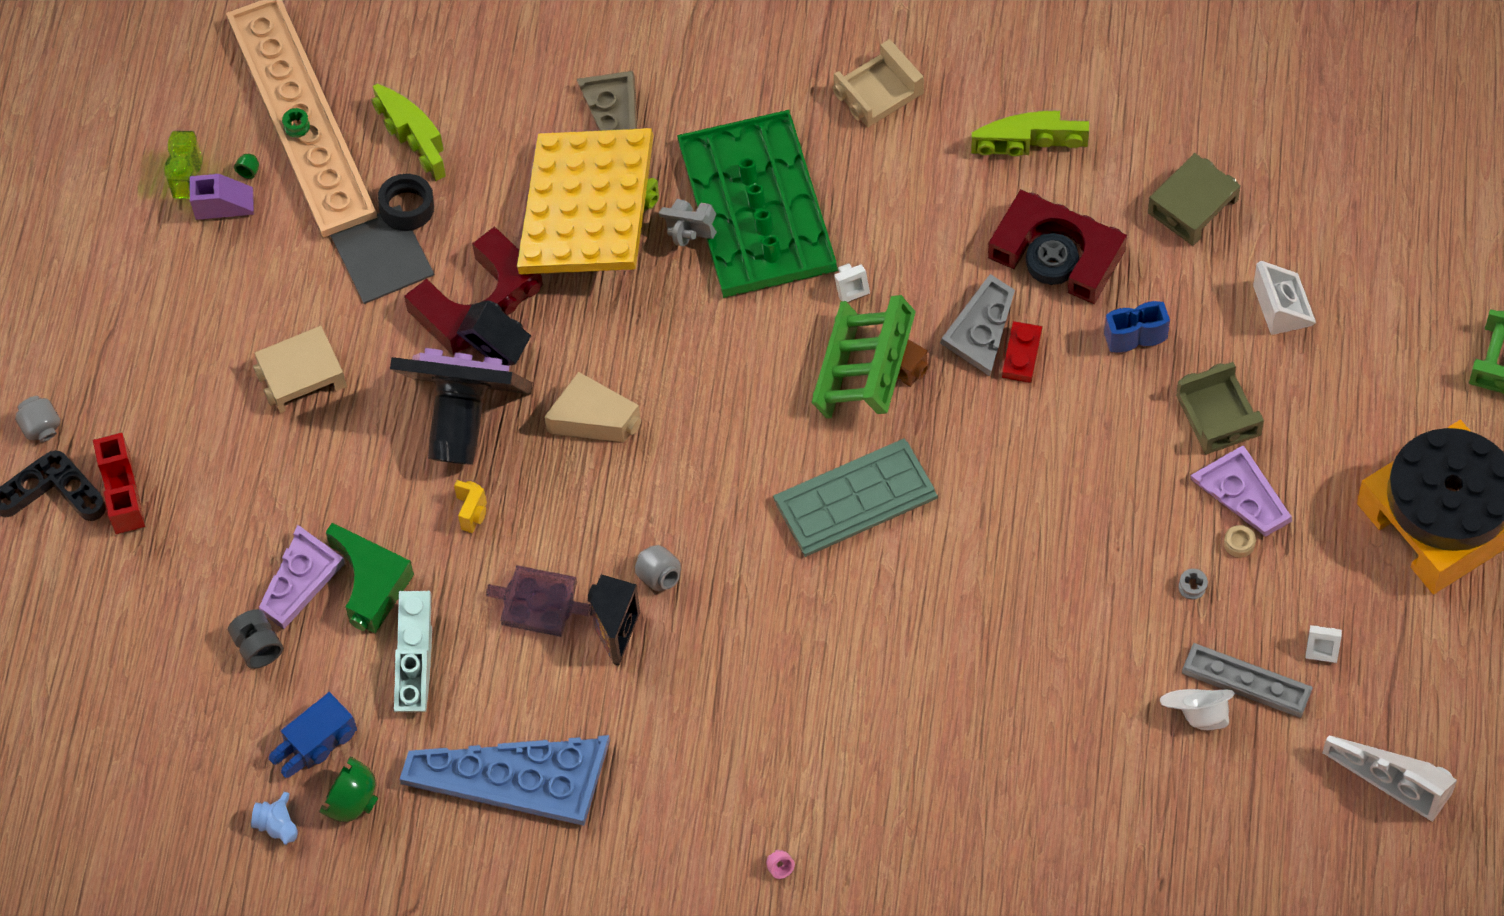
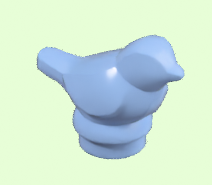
(275, 819)

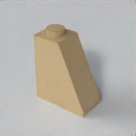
(592, 412)

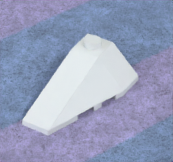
(1404, 778)

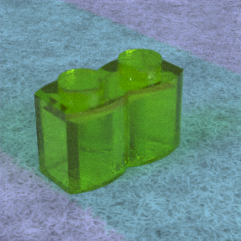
(182, 163)

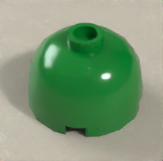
(351, 793)

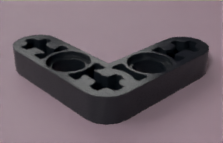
(55, 478)

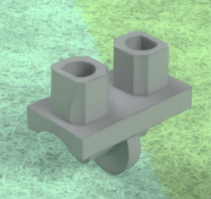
(685, 224)

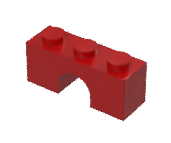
(119, 483)

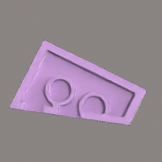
(461, 359)
(1244, 490)
(301, 576)

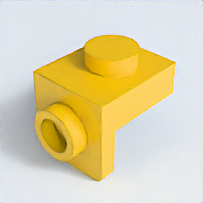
(474, 507)

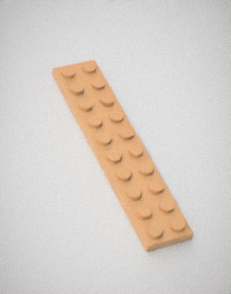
(288, 82)

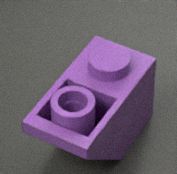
(220, 197)

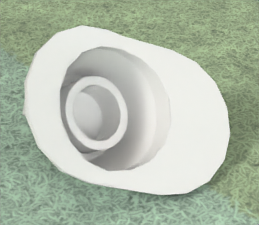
(1201, 707)

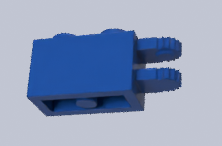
(314, 735)

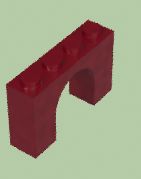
(1034, 216)
(443, 317)

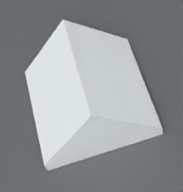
(1282, 298)

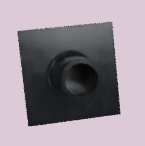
(458, 403)

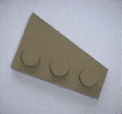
(611, 100)

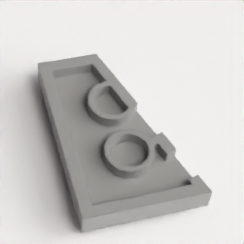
(980, 325)

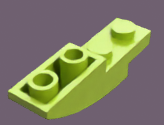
(411, 125)
(1017, 132)

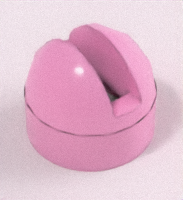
(784, 870)

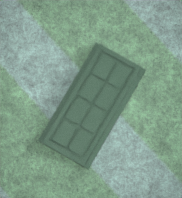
(855, 497)

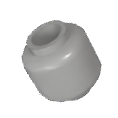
(37, 419)
(658, 568)

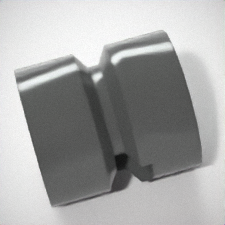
(255, 638)

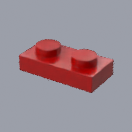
(1022, 352)

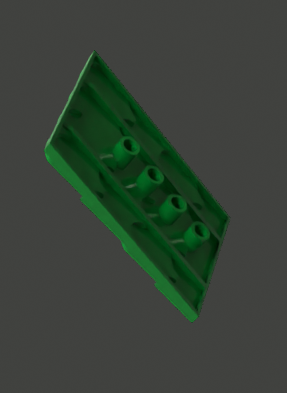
(762, 203)

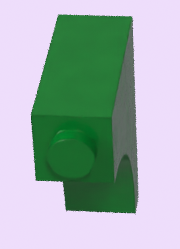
(377, 577)

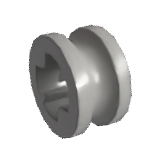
(1185, 588)

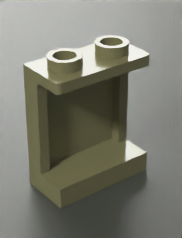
(1192, 198)
(1218, 408)

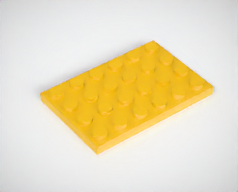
(586, 201)

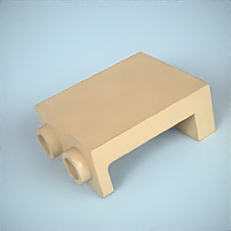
(879, 85)
(298, 367)

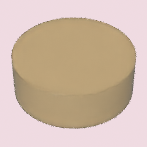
(1239, 541)

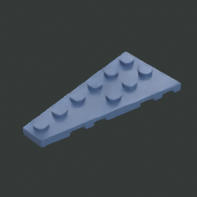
(522, 776)

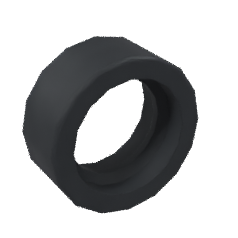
(407, 219)

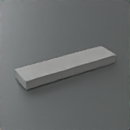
(1247, 680)

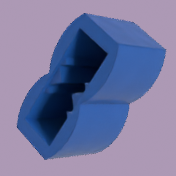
(1139, 326)

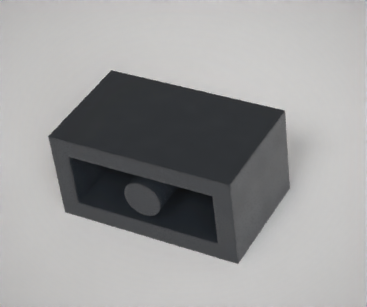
(494, 332)

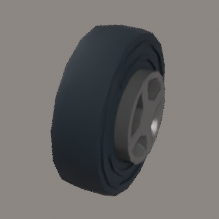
(1047, 248)

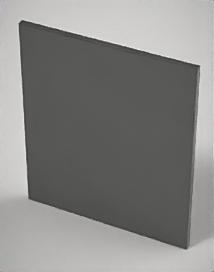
(381, 258)

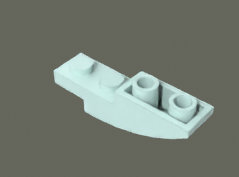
(413, 652)

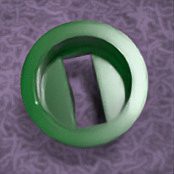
(247, 166)

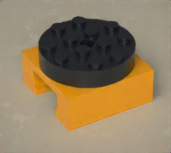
(1445, 527)

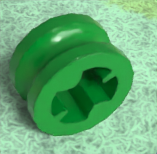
(296, 114)

